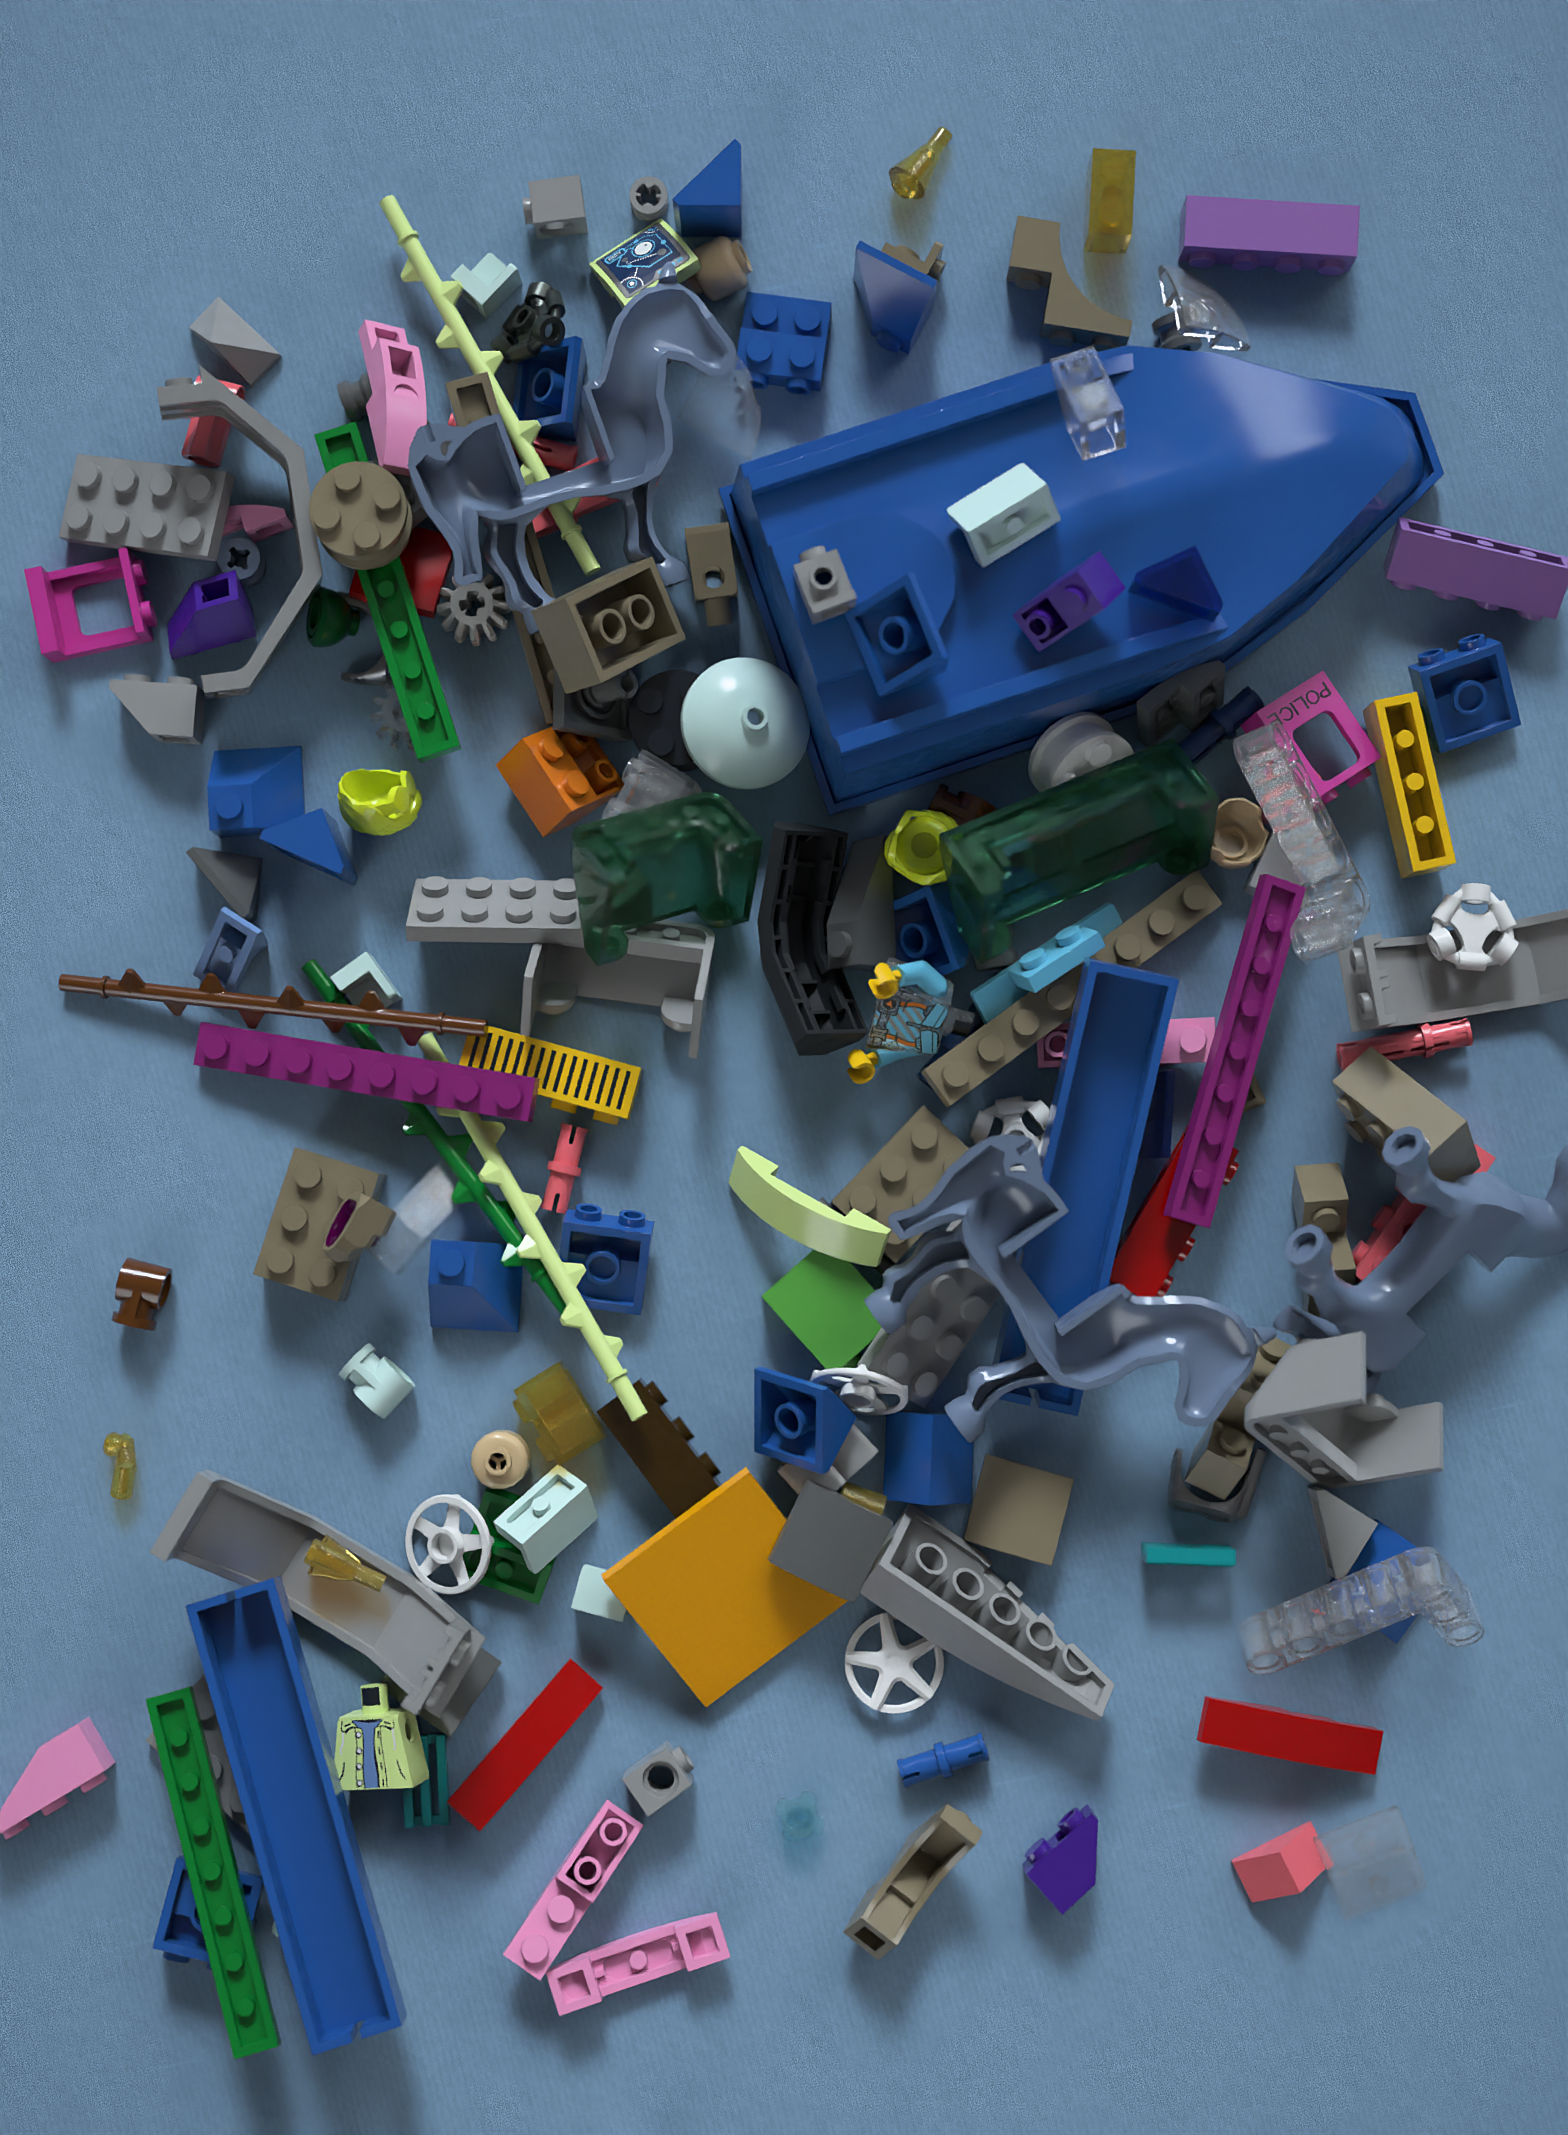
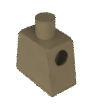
(708, 551)

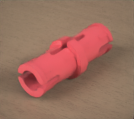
(564, 1168)

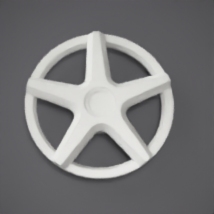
(861, 1394)
(448, 1544)
(893, 1664)

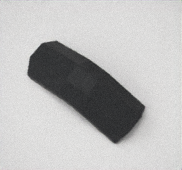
(792, 932)

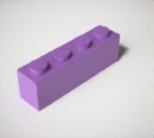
(1268, 234)
(1476, 569)

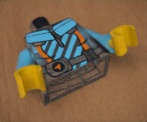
(907, 1016)

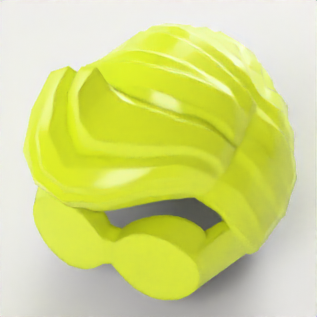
(378, 800)
(915, 846)

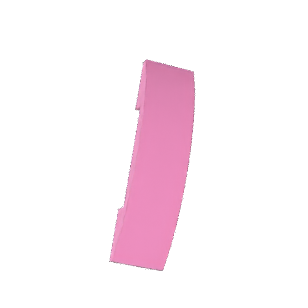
(637, 1959)

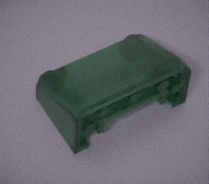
(662, 865)

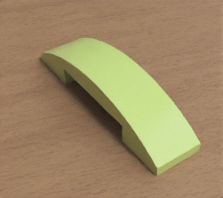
(802, 1218)

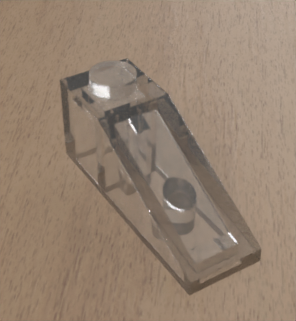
(418, 1218)

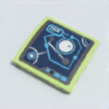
(640, 259)

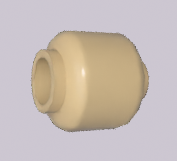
(722, 268)
(514, 1451)

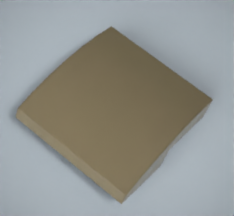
(1018, 1509)

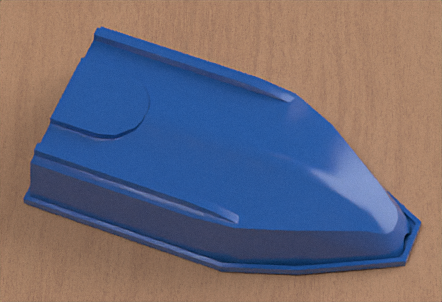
(1246, 461)

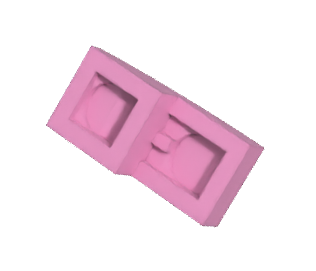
(257, 520)

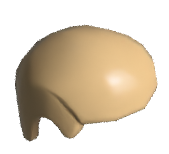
(1238, 834)

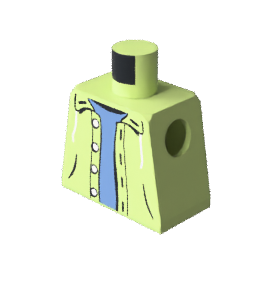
(379, 1745)

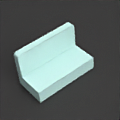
(1004, 513)
(548, 1517)

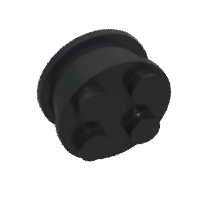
(657, 716)

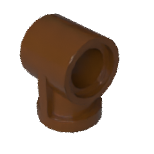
(960, 807)
(141, 1290)

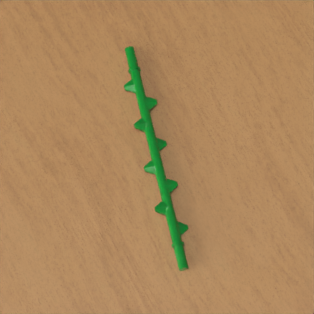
(452, 1150)

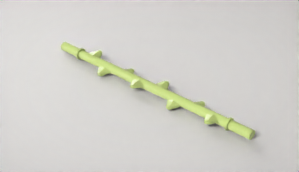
(457, 336)
(538, 1246)

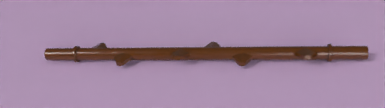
(290, 1003)

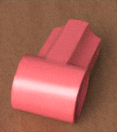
(209, 434)

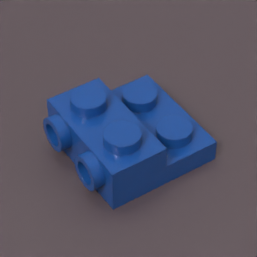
(784, 341)
(1465, 692)
(613, 1253)
(179, 1926)

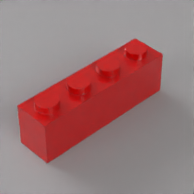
(1156, 1240)

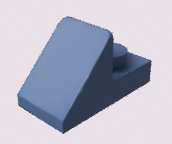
(230, 949)

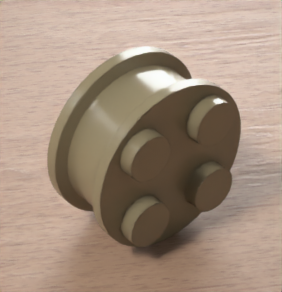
(361, 515)

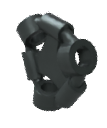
(529, 321)

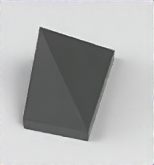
(234, 876)

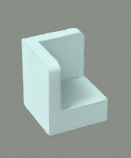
(487, 283)
(365, 975)
(595, 1596)

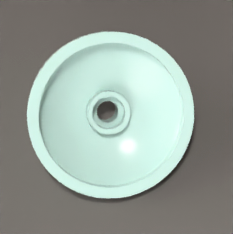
(724, 739)

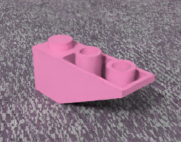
(57, 1768)

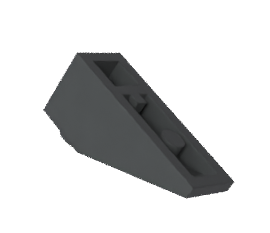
(863, 910)

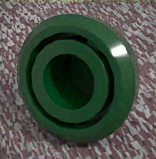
(330, 618)

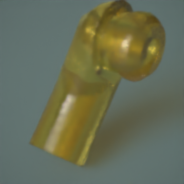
(125, 1464)

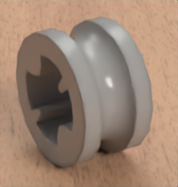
(650, 186)

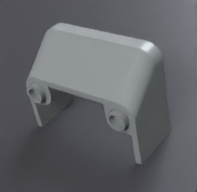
(663, 967)
(1328, 1428)

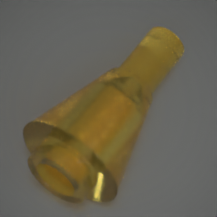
(913, 173)
(334, 1562)

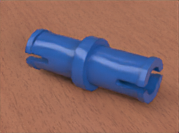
(943, 1760)

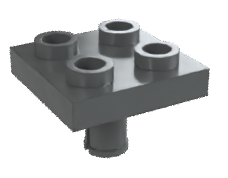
(596, 710)

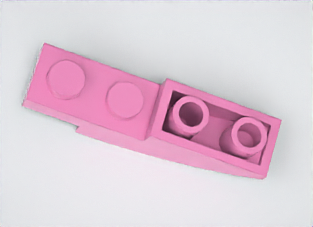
(397, 392)
(1186, 1042)
(572, 1889)

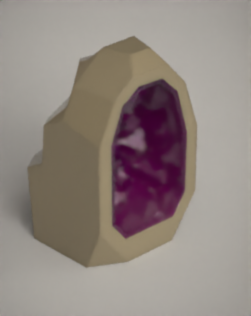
(356, 1227)

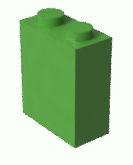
(826, 1308)

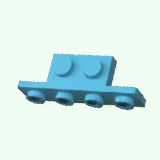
(1046, 962)

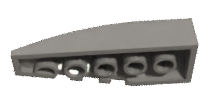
(961, 1605)

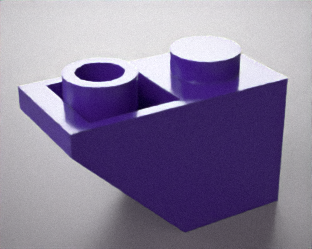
(1069, 601)
(211, 616)
(1066, 1862)

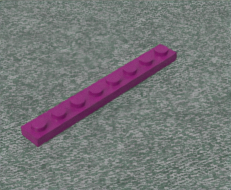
(1234, 1051)
(367, 1072)

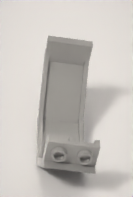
(211, 398)
(1405, 985)
(258, 1538)

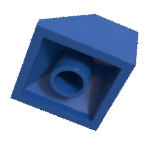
(893, 298)
(254, 789)
(929, 929)
(472, 1287)

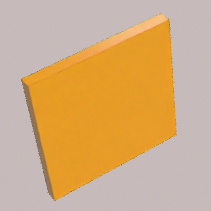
(713, 1594)

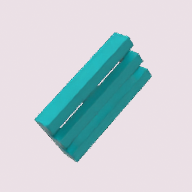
(1188, 1554)
(428, 1819)

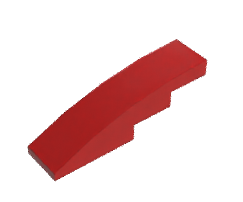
(1289, 1735)
(524, 1745)

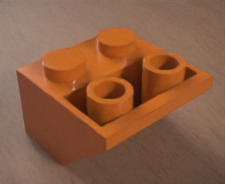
(559, 777)

